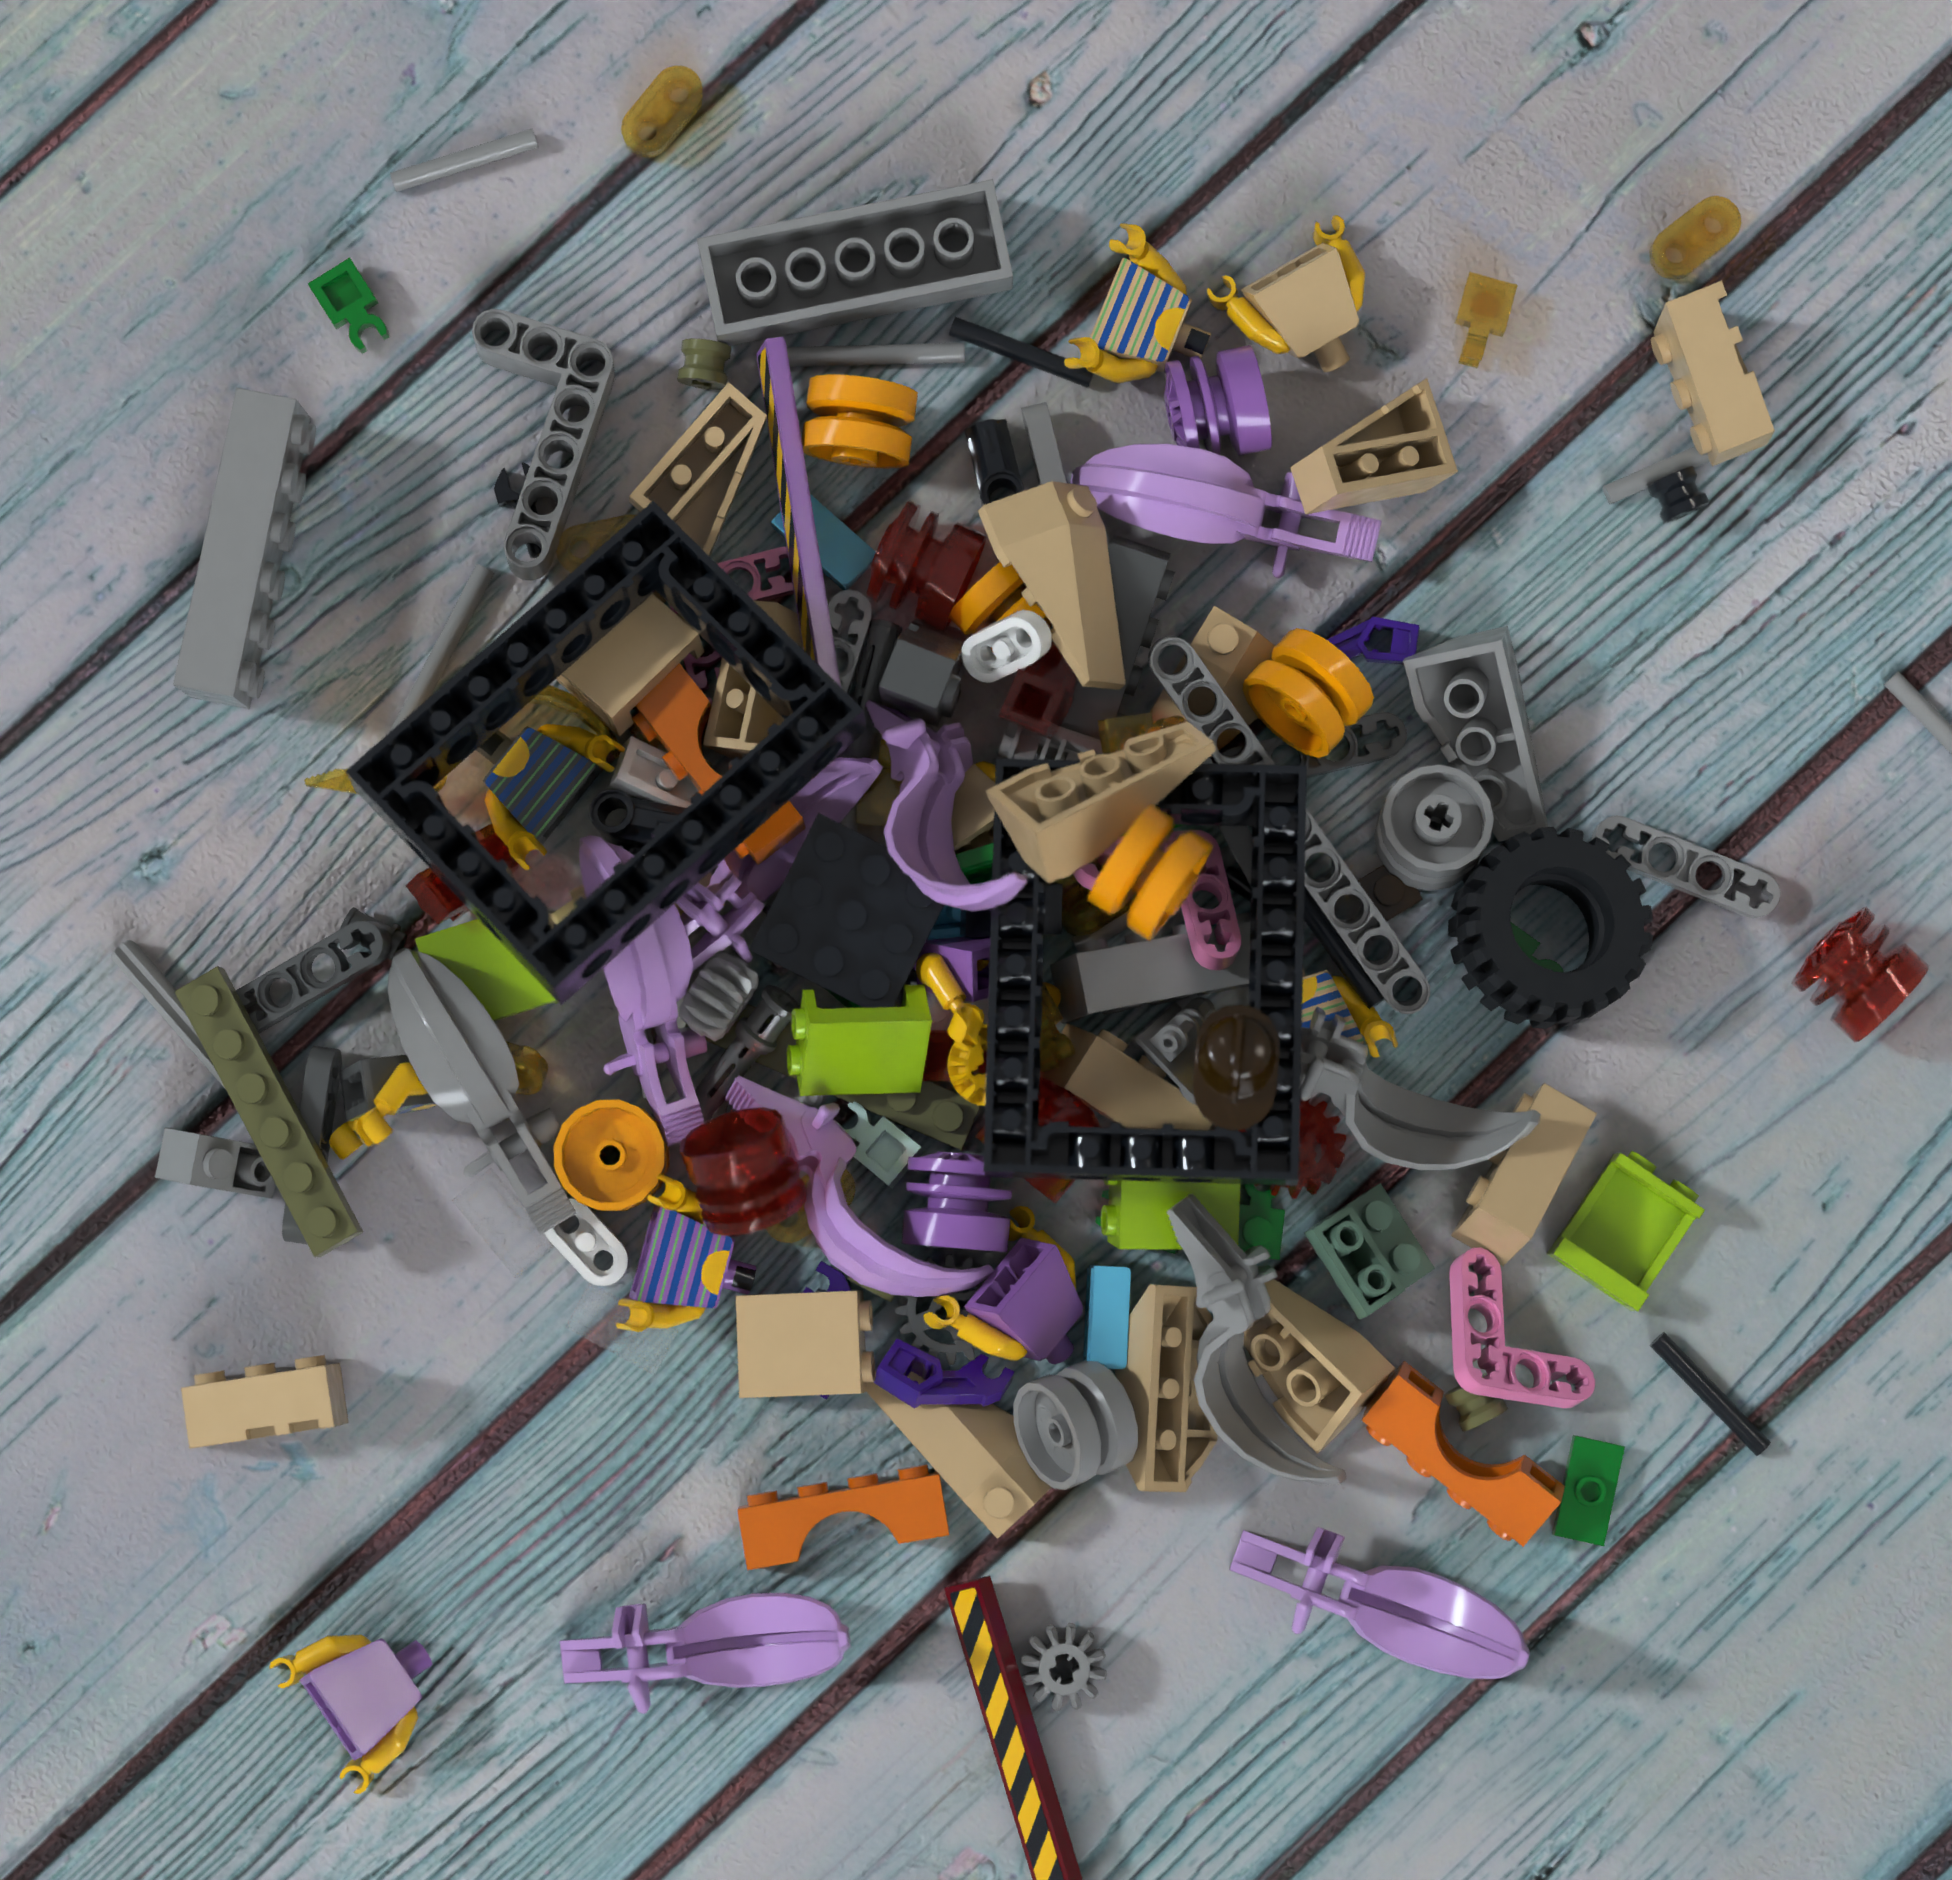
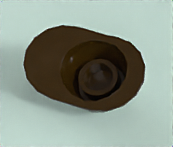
(1236, 1067)

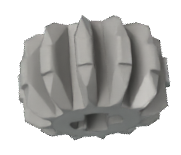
(718, 996)
(1080, 1672)

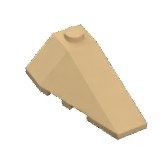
(1063, 559)
(1080, 810)
(1313, 1366)
(973, 1452)

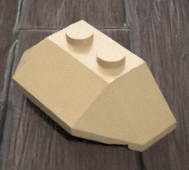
(1162, 1389)

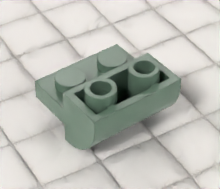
(1369, 1251)

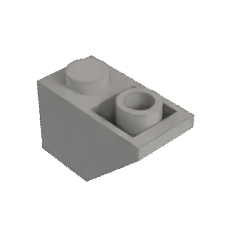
(213, 1163)

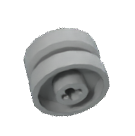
(1437, 798)
(1075, 1424)

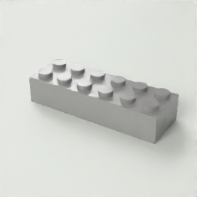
(856, 263)
(245, 549)

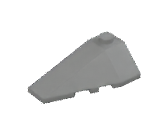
(1478, 714)

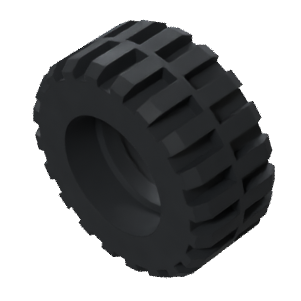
(1598, 889)

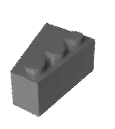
(924, 673)

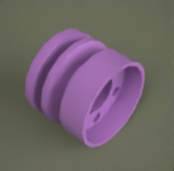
(1219, 404)
(956, 1205)

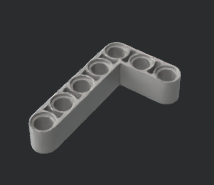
(557, 433)

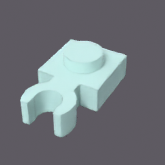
(882, 1147)

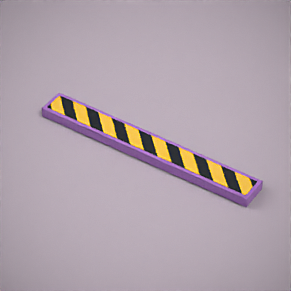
(796, 505)

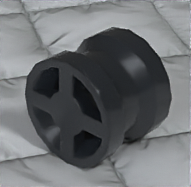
(1678, 495)

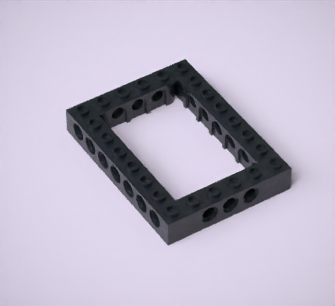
(526, 658)
(1268, 1152)

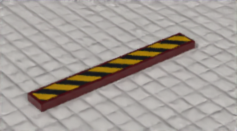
(1012, 1730)

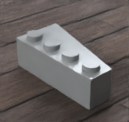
(1143, 972)

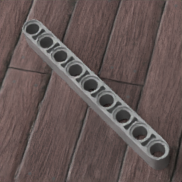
(1340, 879)

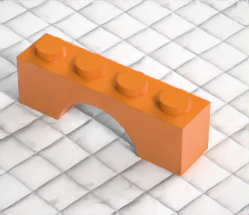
(678, 716)
(1509, 1494)
(907, 1506)

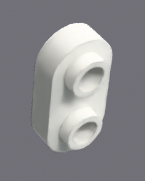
(1010, 646)
(586, 1242)

